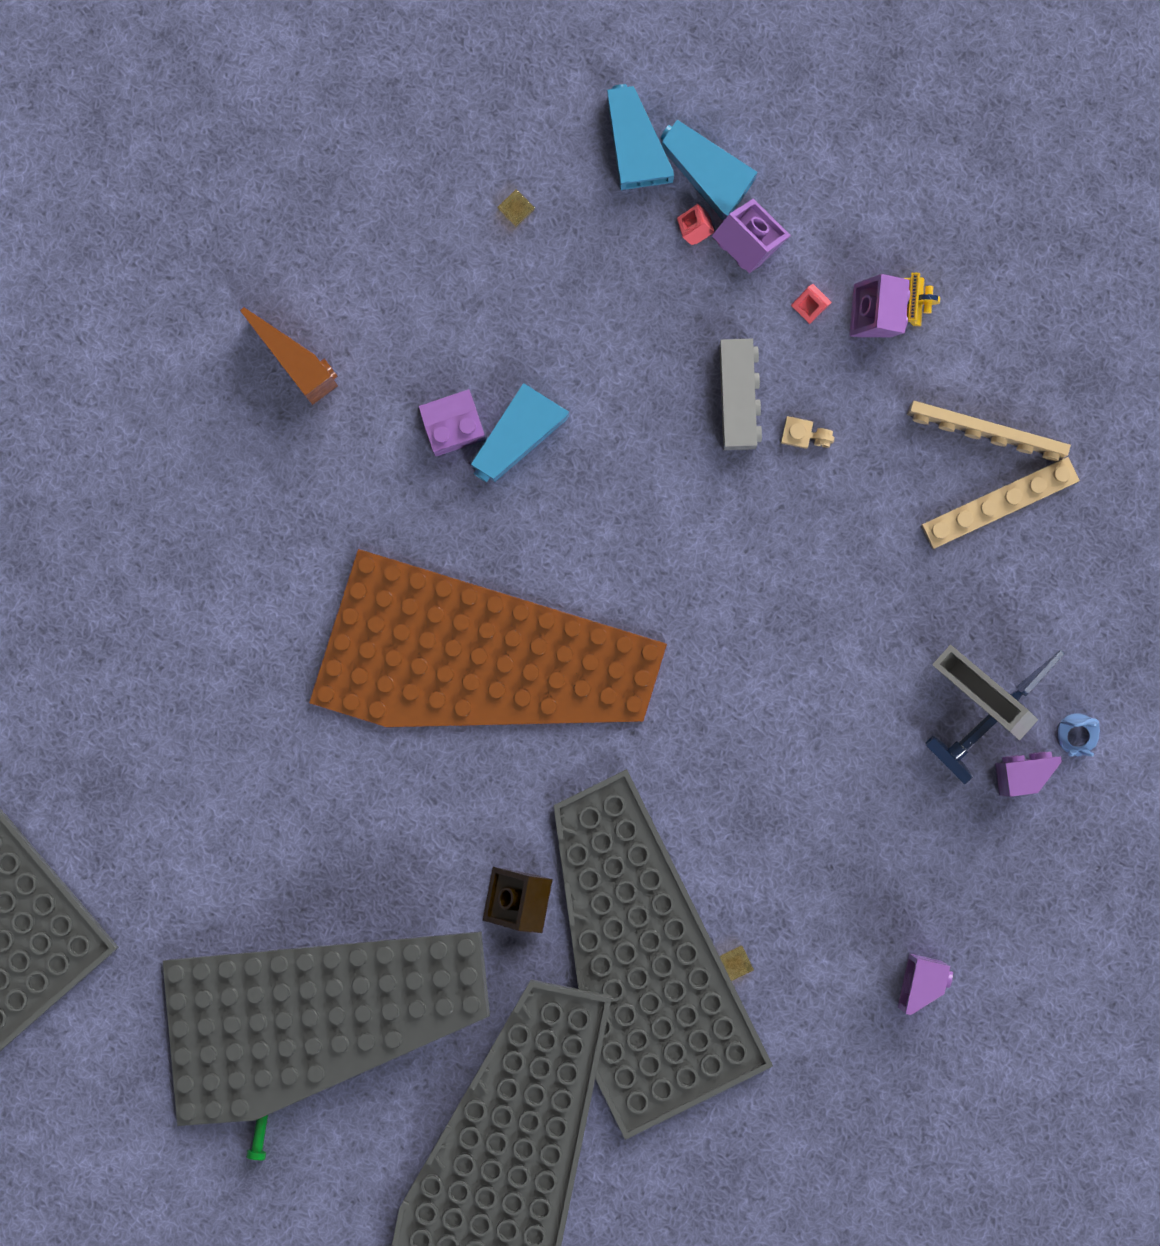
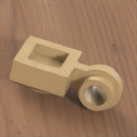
(798, 433)

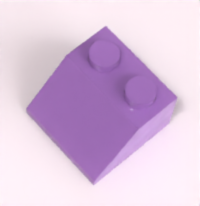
(750, 235)
(880, 307)
(452, 423)
(923, 983)

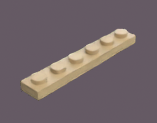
(999, 434)
(1000, 503)

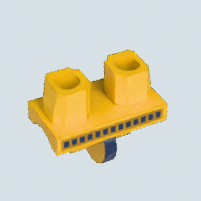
(918, 299)

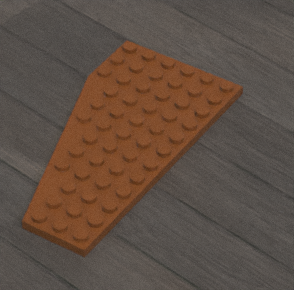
(460, 654)

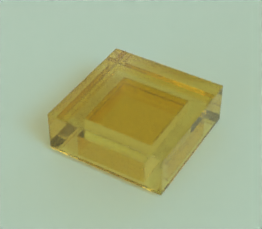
(516, 208)
(736, 962)

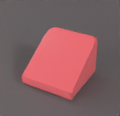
(811, 303)

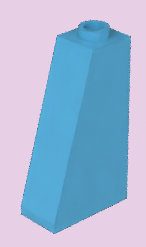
(636, 145)
(710, 169)
(521, 428)

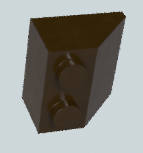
(517, 900)

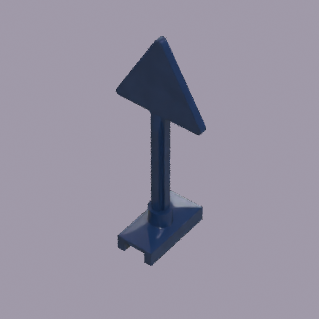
(952, 756)

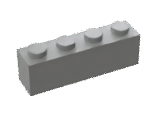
(738, 394)
(985, 692)

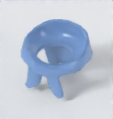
(1077, 720)

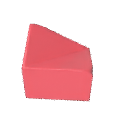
(695, 225)

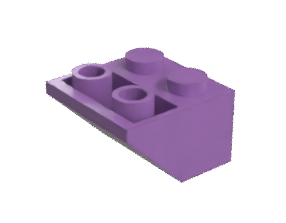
(1025, 776)

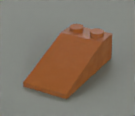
(311, 376)

